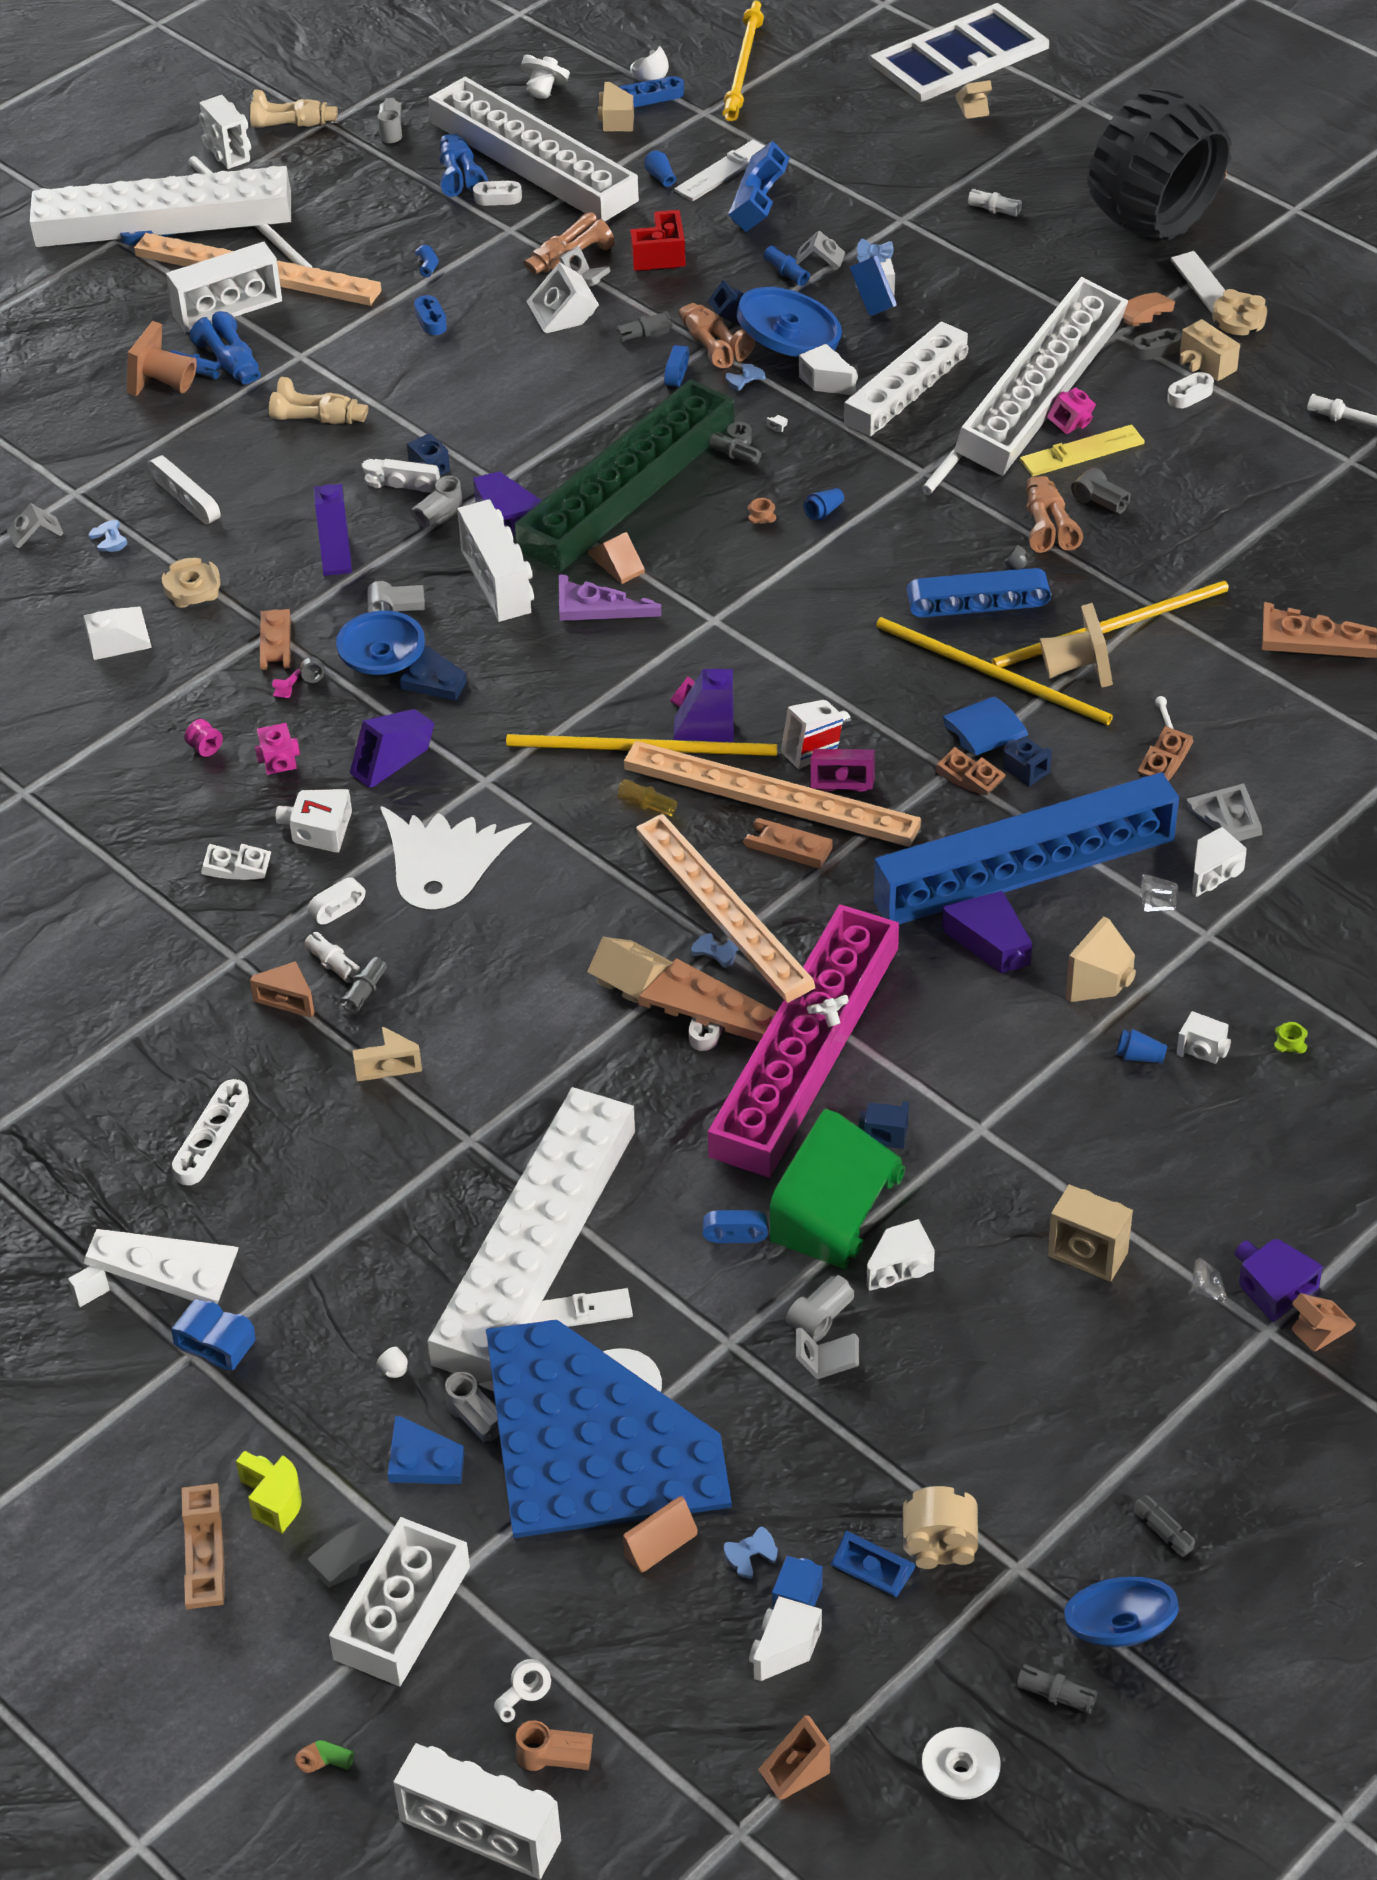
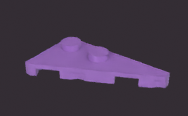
(597, 602)

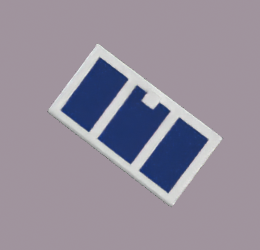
(959, 52)

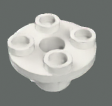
(543, 75)

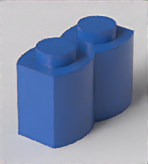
(213, 1334)

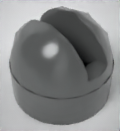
(1017, 558)
(309, 673)

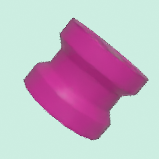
(203, 737)

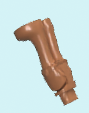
(584, 231)
(707, 325)
(1044, 502)

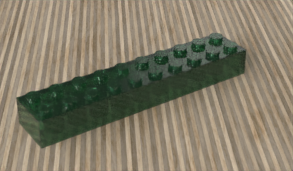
(623, 475)

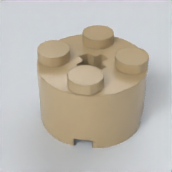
(940, 1527)

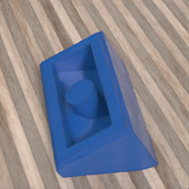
(873, 285)
(872, 1563)

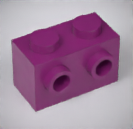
(843, 769)

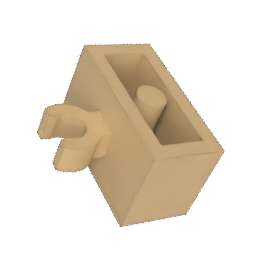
(1209, 350)

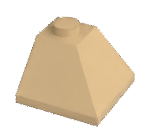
(1099, 964)

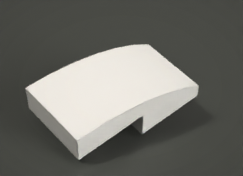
(232, 864)

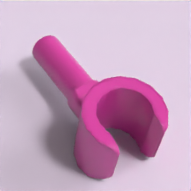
(283, 688)

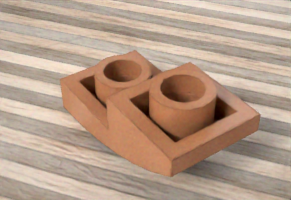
(1145, 306)
(1166, 753)
(971, 775)

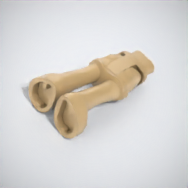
(302, 112)
(327, 407)

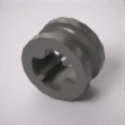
(740, 430)

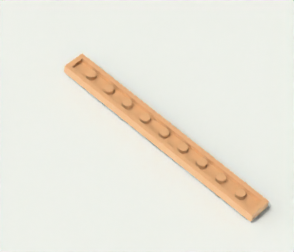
(290, 274)
(773, 793)
(726, 908)

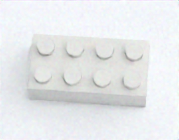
(225, 283)
(495, 560)
(399, 1601)
(478, 1810)

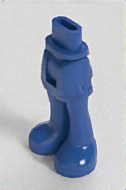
(457, 154)
(236, 356)

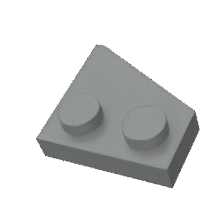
(1228, 809)

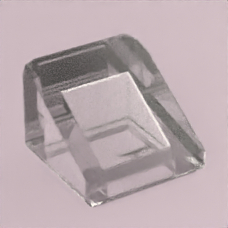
(1158, 894)

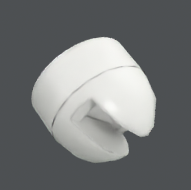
(392, 1363)

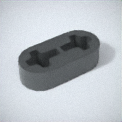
(1157, 344)

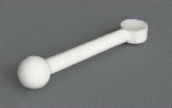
(1161, 703)

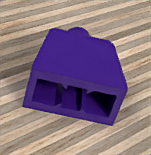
(1276, 1276)

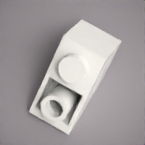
(827, 371)
(1217, 860)
(900, 1255)
(788, 1638)

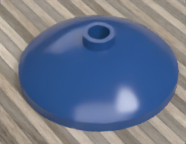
(380, 642)
(1121, 1611)

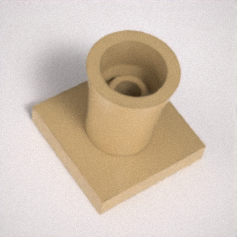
(1079, 649)

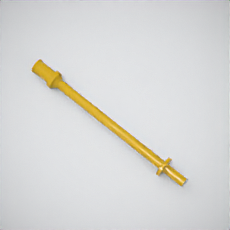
(733, 99)

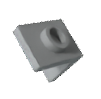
(824, 248)
(591, 276)
(29, 521)
(827, 1357)

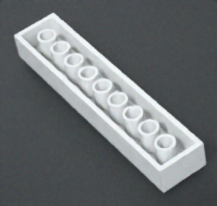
(534, 149)
(161, 206)
(1042, 371)
(533, 1230)

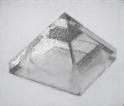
(1208, 1281)

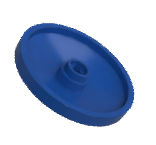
(787, 321)

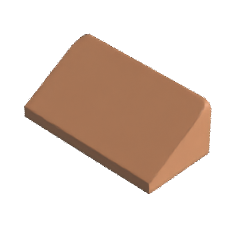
(659, 1535)

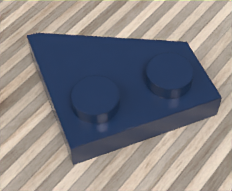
(434, 676)

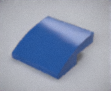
(985, 725)

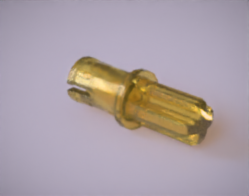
(646, 797)

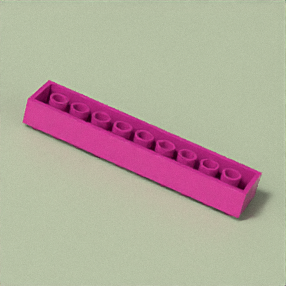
(799, 1046)

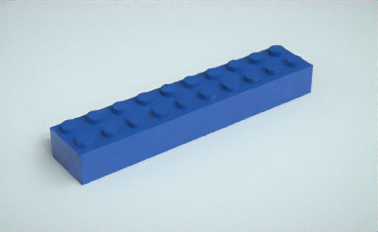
(1026, 848)

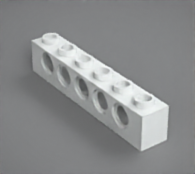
(905, 379)

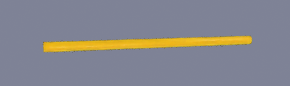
(1122, 620)
(994, 671)
(626, 744)

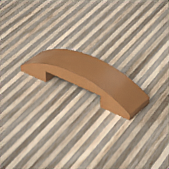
(203, 1546)

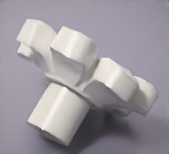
(829, 1009)

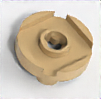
(1252, 309)
(182, 592)

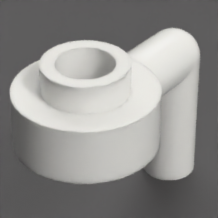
(520, 1690)

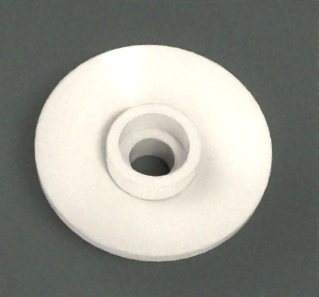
(965, 1749)

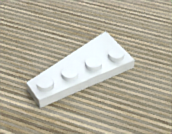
(167, 1264)

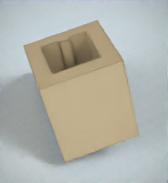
(615, 109)

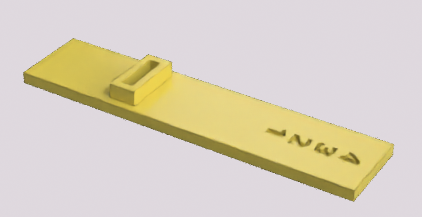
(1081, 450)

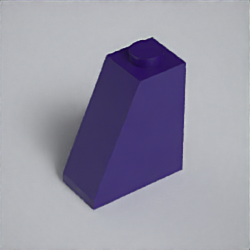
(506, 496)
(332, 529)
(707, 709)
(389, 744)
(989, 931)

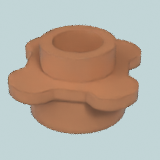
(761, 511)

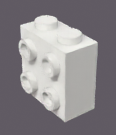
(224, 131)

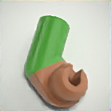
(322, 1754)

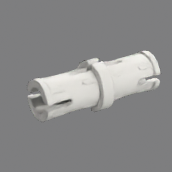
(994, 202)
(331, 957)

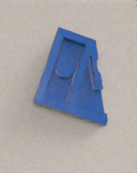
(423, 1456)

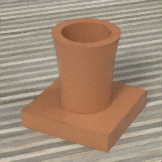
(149, 360)

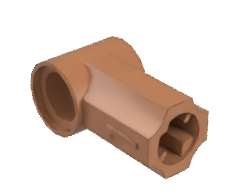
(556, 1747)

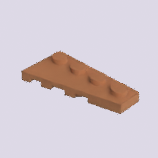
(1318, 635)
(698, 995)

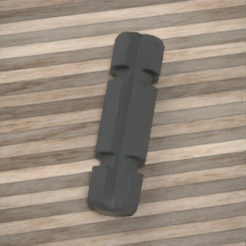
(1164, 1525)

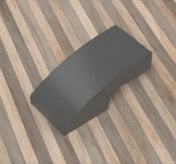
(343, 1554)

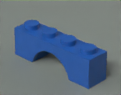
(763, 170)

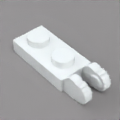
(400, 474)

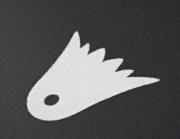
(443, 855)

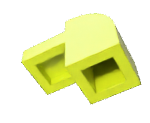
(276, 1490)

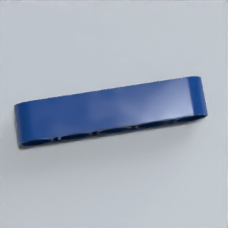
(978, 592)

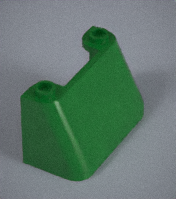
(831, 1190)

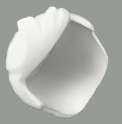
(650, 67)

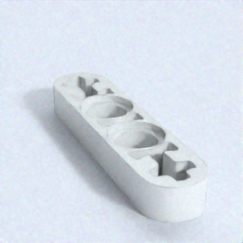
(184, 489)
(214, 1132)

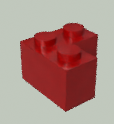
(659, 245)

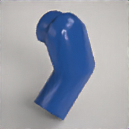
(429, 258)

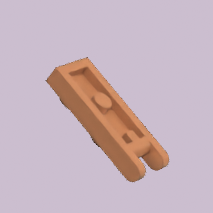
(275, 637)
(789, 843)

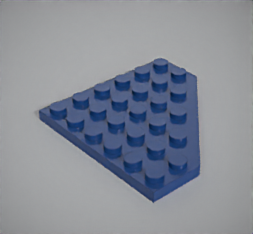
(591, 1437)

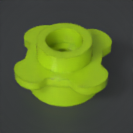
(1290, 1038)

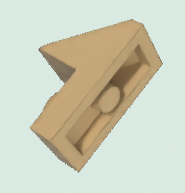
(973, 99)
(393, 1058)

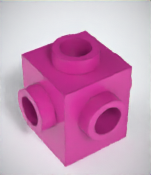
(1071, 410)
(276, 748)

